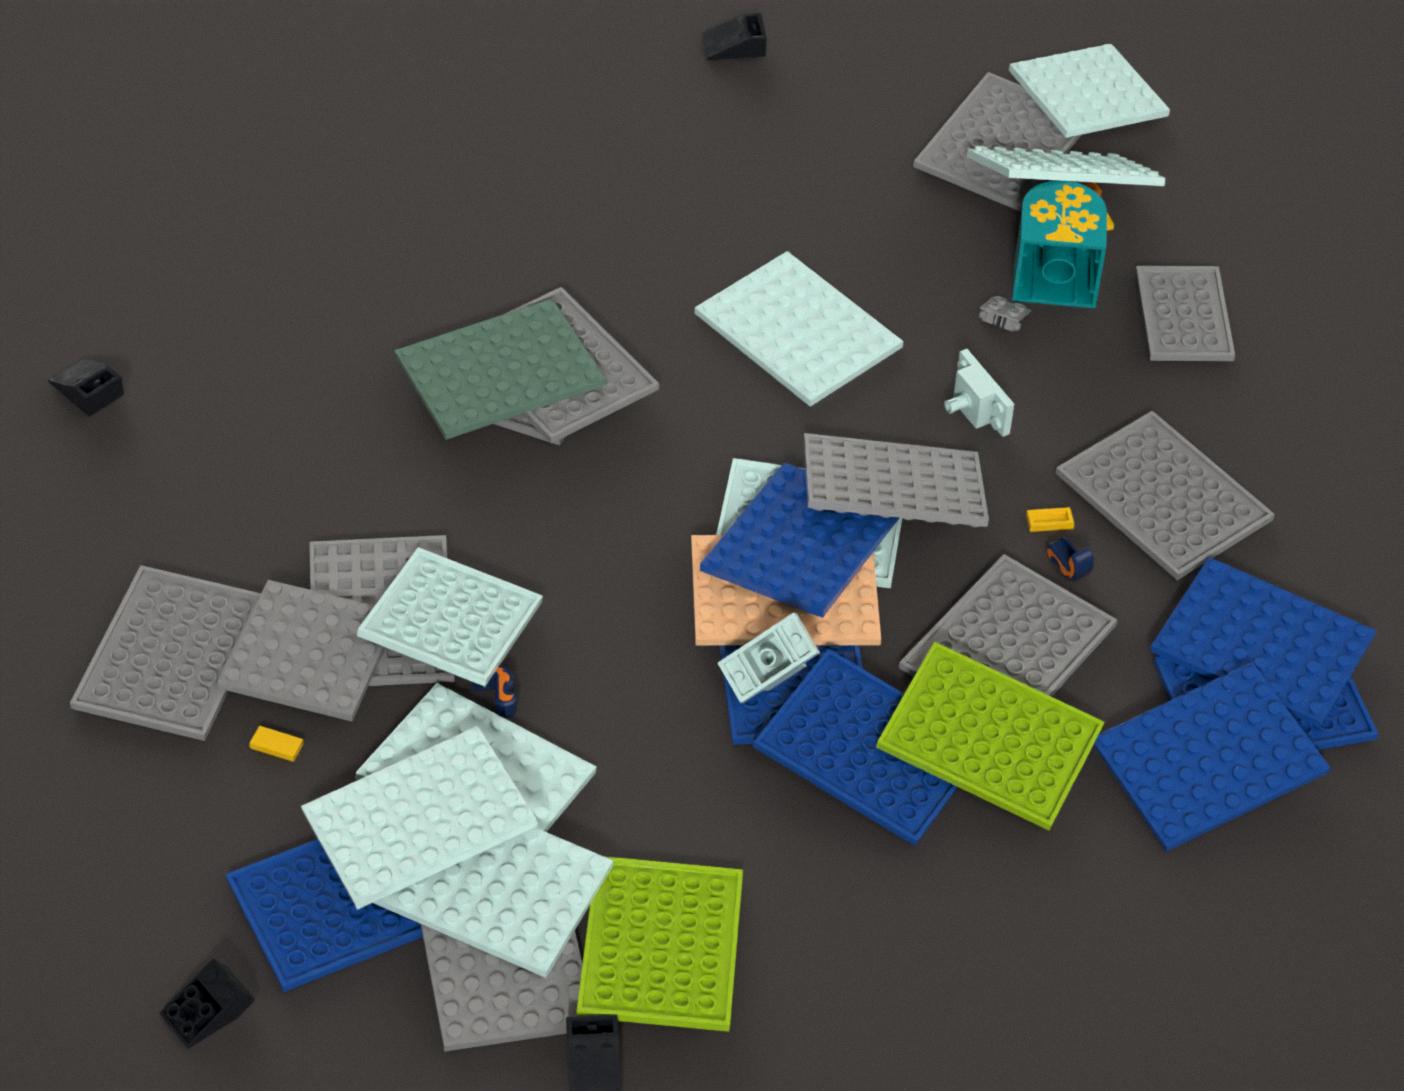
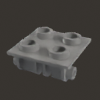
(999, 307)

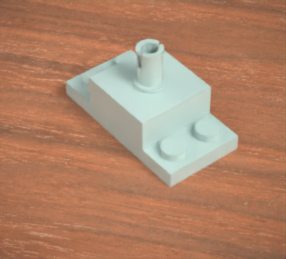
(980, 396)
(769, 658)

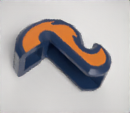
(1071, 562)
(505, 695)

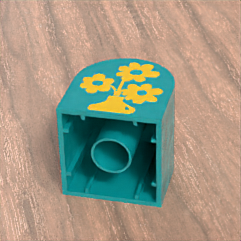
(1060, 245)

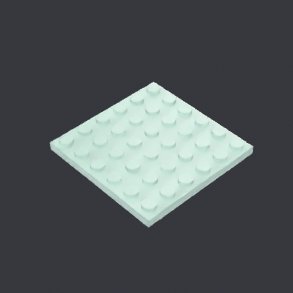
(1088, 90)
(450, 616)

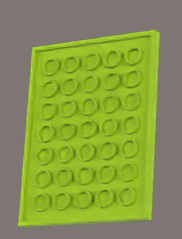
(990, 735)
(662, 945)

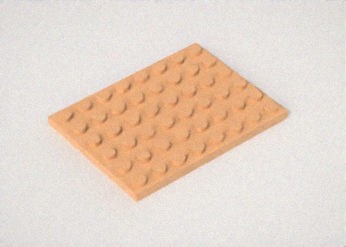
(737, 615)

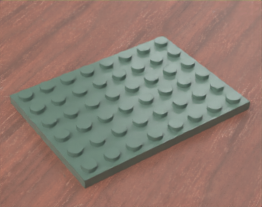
(499, 368)

